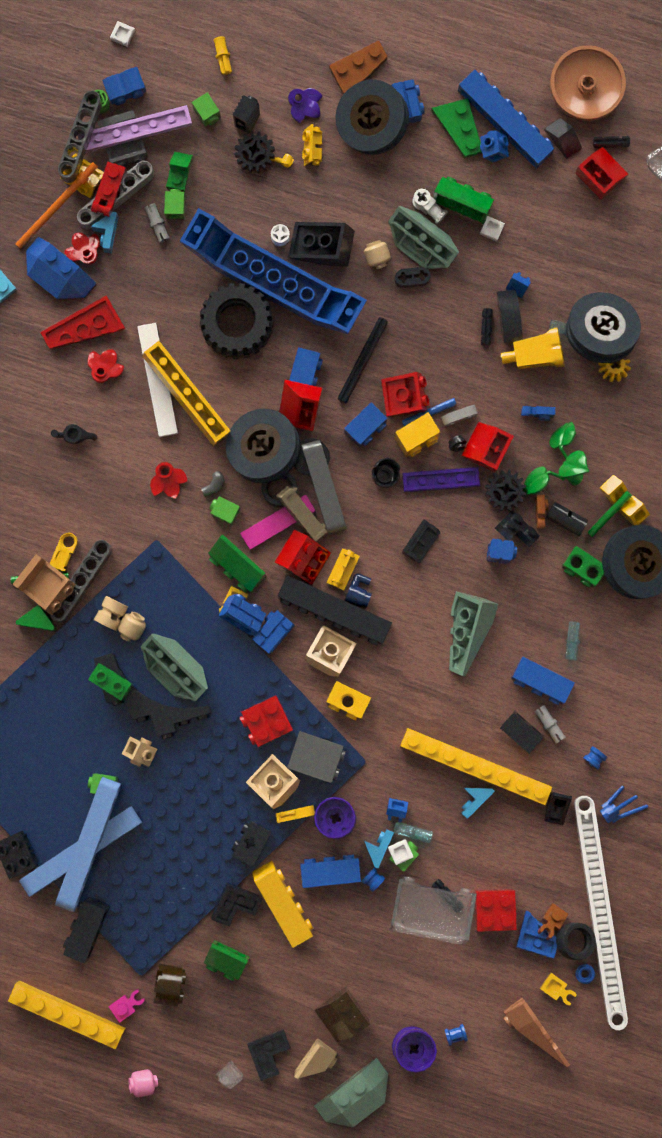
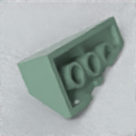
(471, 625)

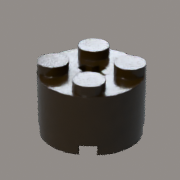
(168, 985)

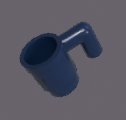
(357, 595)

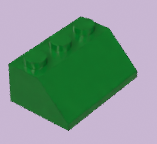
(463, 199)
(236, 564)

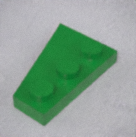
(460, 125)

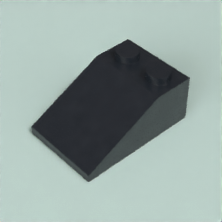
(322, 243)

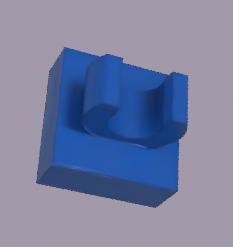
(519, 284)
(397, 808)

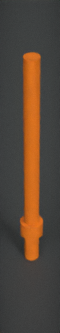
(81, 179)

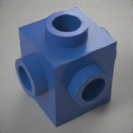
(494, 146)

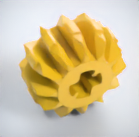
(617, 373)

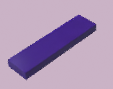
(441, 479)

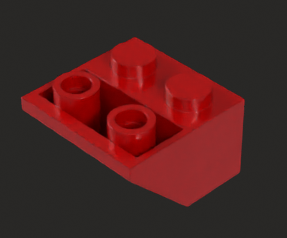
(601, 173)
(300, 404)
(487, 446)
(302, 557)

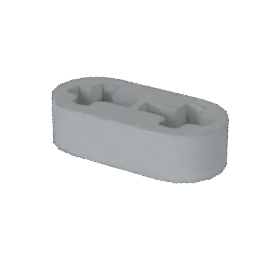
(459, 415)

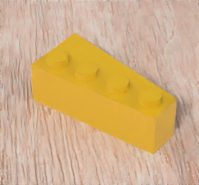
(281, 902)

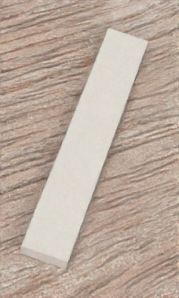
(159, 392)

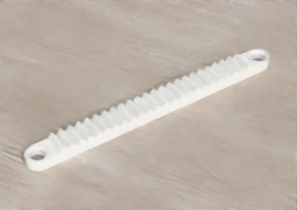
(600, 912)

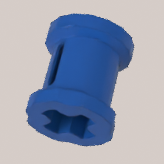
(456, 1035)

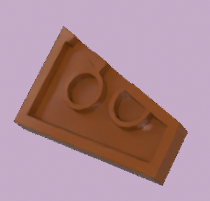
(358, 65)

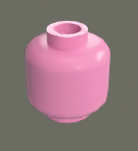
(142, 1083)

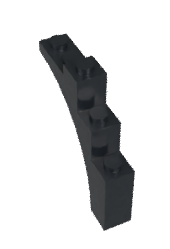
(141, 706)

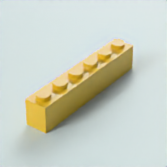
(186, 393)
(66, 1014)

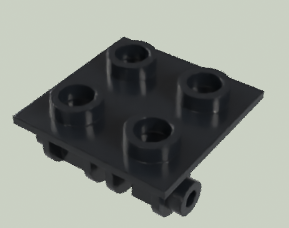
(16, 855)

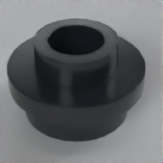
(457, 443)

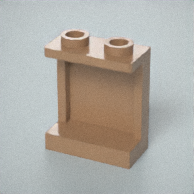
(44, 584)

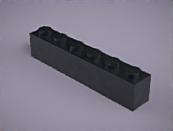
(334, 610)

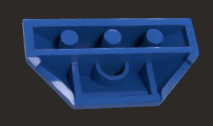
(56, 271)

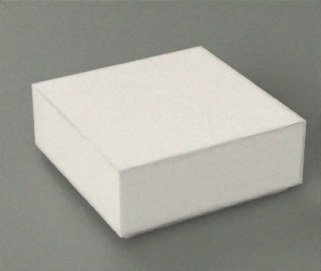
(122, 34)
(492, 228)
(400, 852)

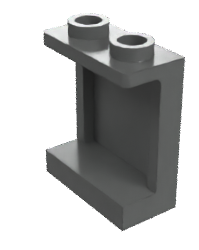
(126, 152)
(316, 757)

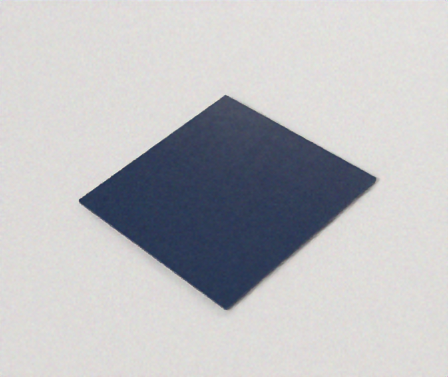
(195, 789)

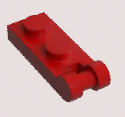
(108, 188)

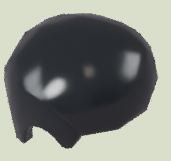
(386, 472)

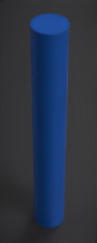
(434, 410)

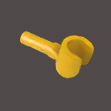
(286, 161)

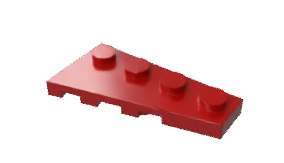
(85, 324)

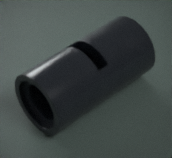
(567, 519)

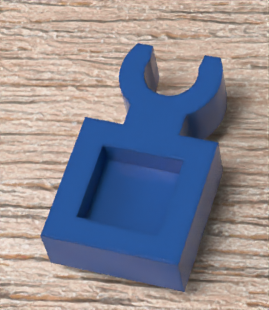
(543, 413)

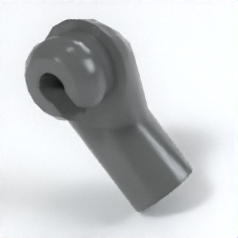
(216, 484)

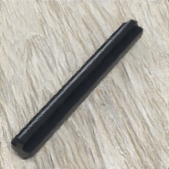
(362, 360)

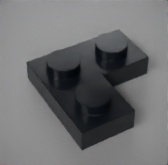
(515, 525)
(233, 899)
(263, 1051)

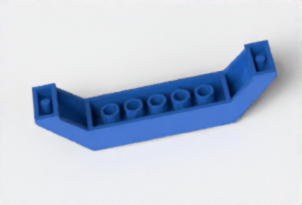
(271, 275)

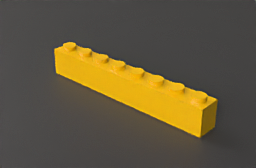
(476, 766)

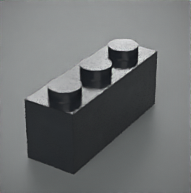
(85, 930)

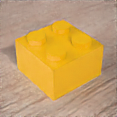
(417, 435)

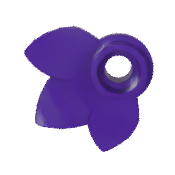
(306, 106)

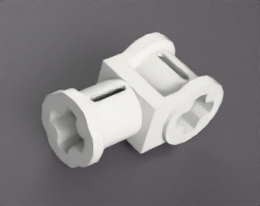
(429, 205)

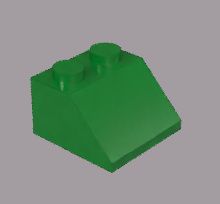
(226, 960)

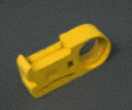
(62, 553)
(295, 813)

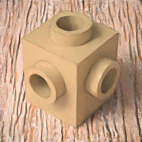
(139, 751)

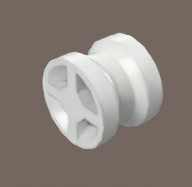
(280, 231)

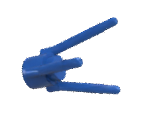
(611, 812)

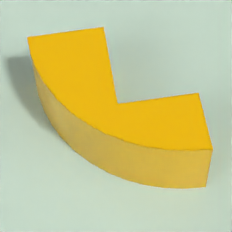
(633, 509)

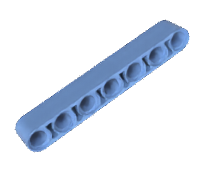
(88, 844)
(59, 864)

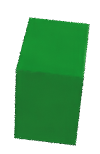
(37, 619)

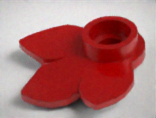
(81, 246)
(105, 362)
(167, 483)

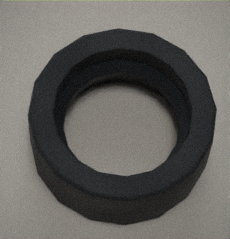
(271, 501)
(562, 941)

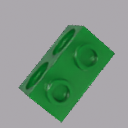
(586, 562)
(110, 682)

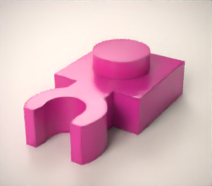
(125, 1007)

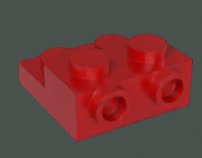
(405, 394)
(266, 721)

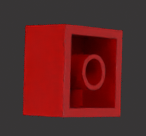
(495, 910)

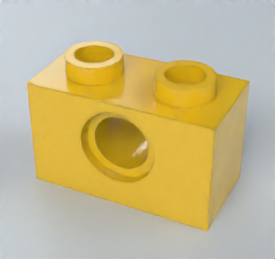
(339, 692)

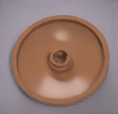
(587, 83)

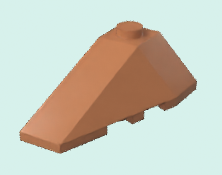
(527, 1023)

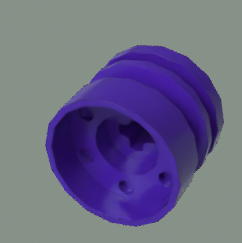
(331, 807)
(411, 1060)

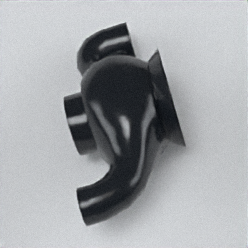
(74, 434)

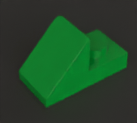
(179, 171)

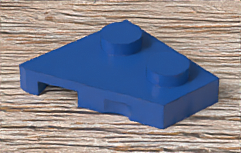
(532, 941)

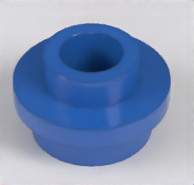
(591, 973)

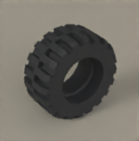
(233, 296)

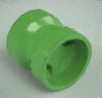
(104, 98)

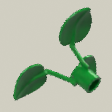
(572, 468)

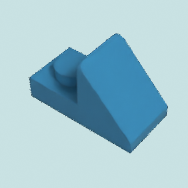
(108, 226)
(479, 795)
(377, 853)

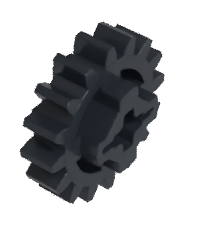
(247, 149)
(496, 488)

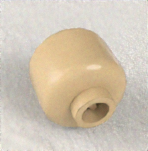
(377, 254)
(131, 626)

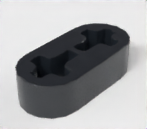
(412, 282)

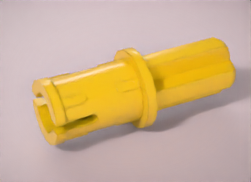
(222, 55)

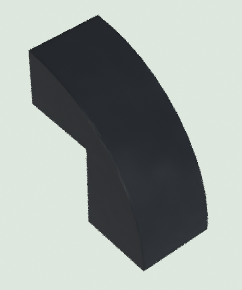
(510, 316)

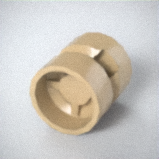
(111, 613)

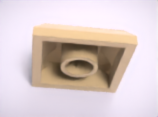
(330, 652)
(273, 782)

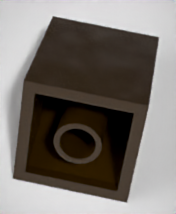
(342, 1015)

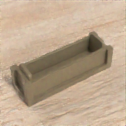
(301, 513)

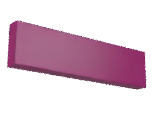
(271, 526)

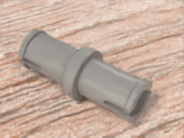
(157, 223)
(550, 724)

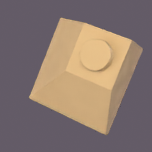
(316, 1060)

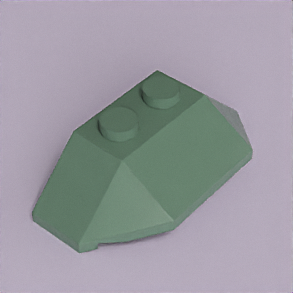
(421, 239)
(174, 667)
(356, 1096)

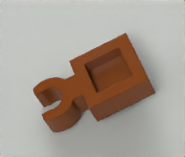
(541, 506)
(553, 920)

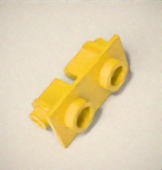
(311, 137)
(343, 569)

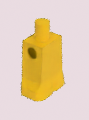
(537, 351)

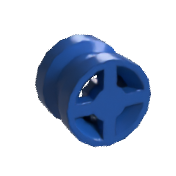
(595, 757)
(373, 879)

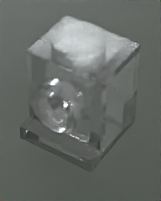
(230, 1075)

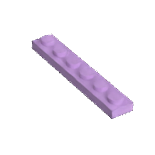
(138, 128)

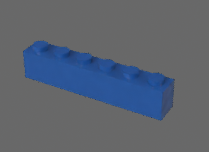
(505, 118)

